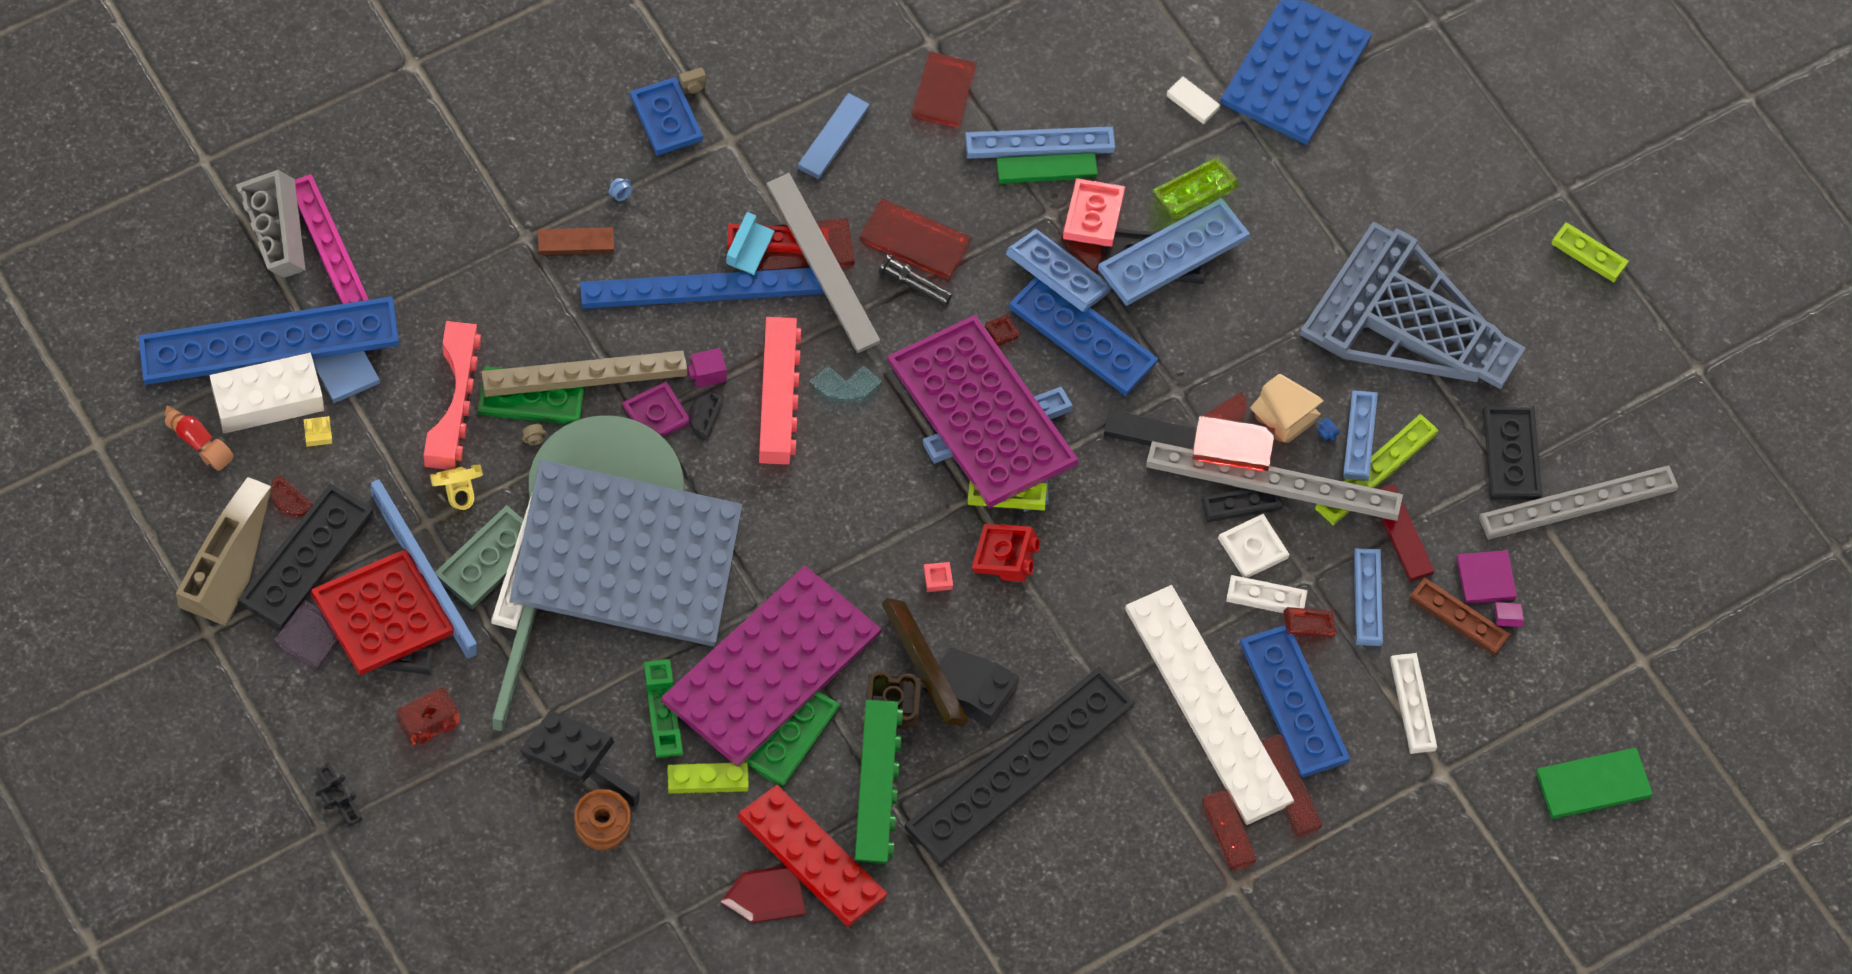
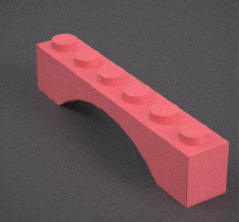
(443, 440)

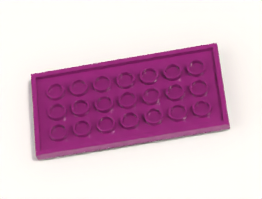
(982, 411)
(771, 666)

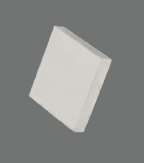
(1253, 546)

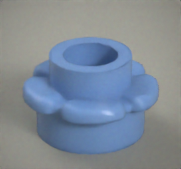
(620, 189)

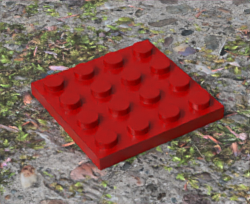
(382, 612)

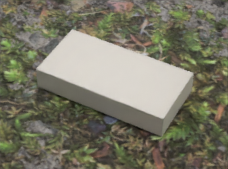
(1193, 100)

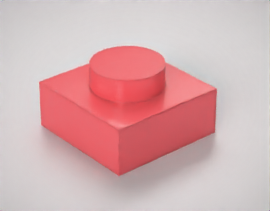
(938, 577)

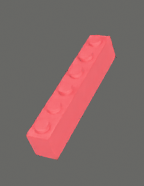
(778, 390)

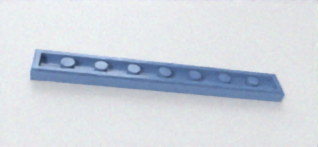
(409, 543)

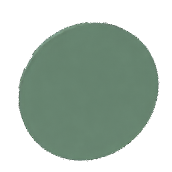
(613, 448)

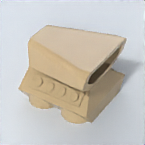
(1286, 408)

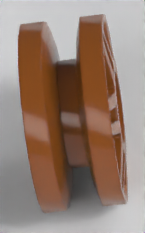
(602, 835)

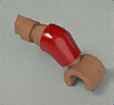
(198, 437)

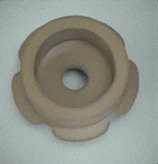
(534, 434)

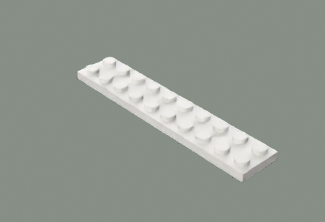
(1209, 705)

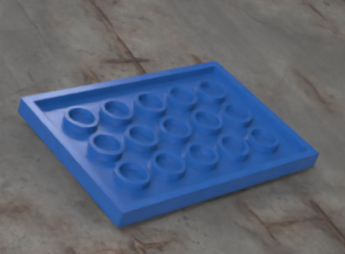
(1296, 68)

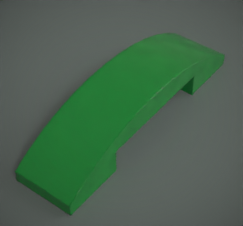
(663, 721)

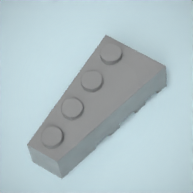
(275, 219)

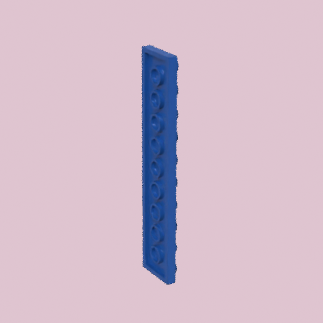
(268, 338)

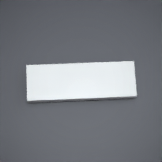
(1264, 594)

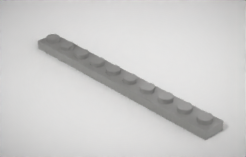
(1279, 482)

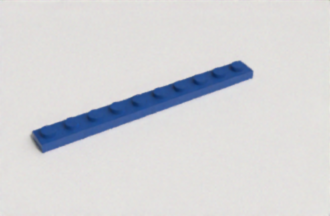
(699, 288)

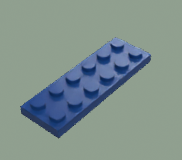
(1084, 336)
(1294, 701)

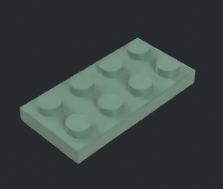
(483, 560)

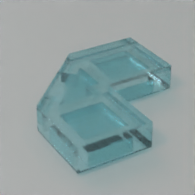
(835, 388)

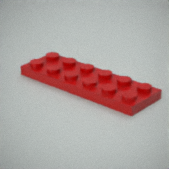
(812, 855)

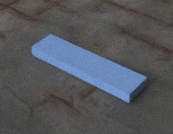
(833, 136)
(1360, 435)
(1368, 597)

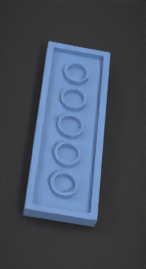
(1173, 251)

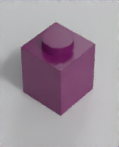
(707, 368)

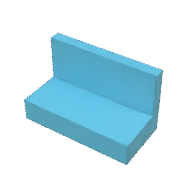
(749, 245)

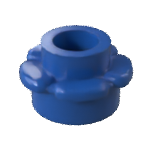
(1327, 429)

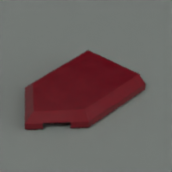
(766, 895)

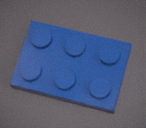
(666, 116)

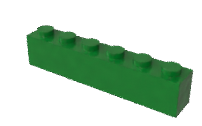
(877, 782)

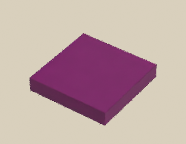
(658, 410)
(1486, 577)

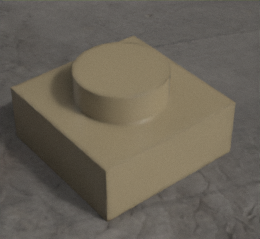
(692, 81)

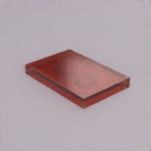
(944, 89)
(1233, 443)

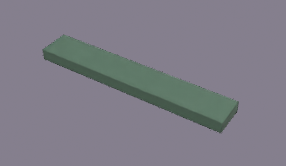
(513, 667)

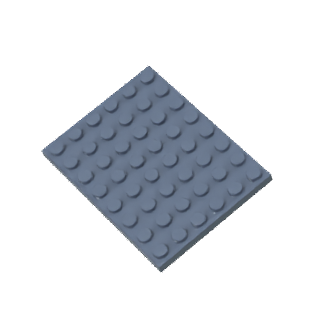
(626, 553)

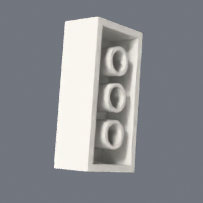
(267, 393)

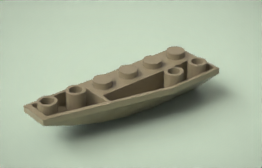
(227, 556)

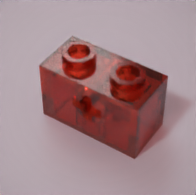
(437, 707)

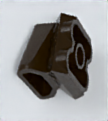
(900, 689)

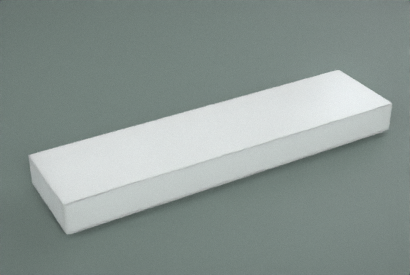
(1413, 703)

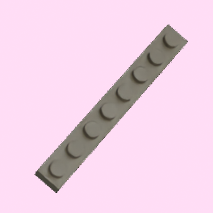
(584, 373)

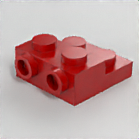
(1006, 551)

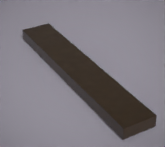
(924, 662)

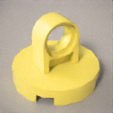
(458, 480)

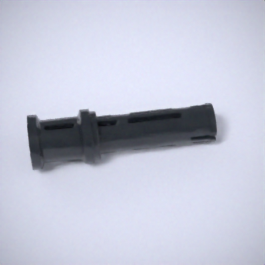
(902, 278)

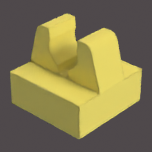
(317, 431)

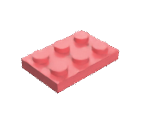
(1094, 212)

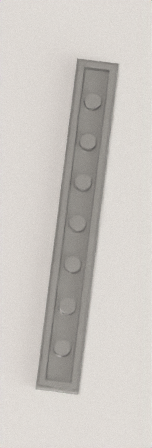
(823, 263)
(1578, 502)

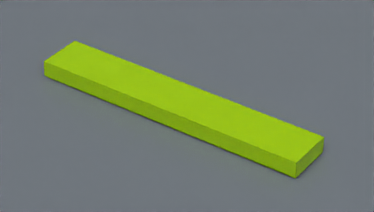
(1388, 460)

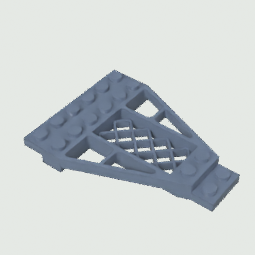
(1359, 292)

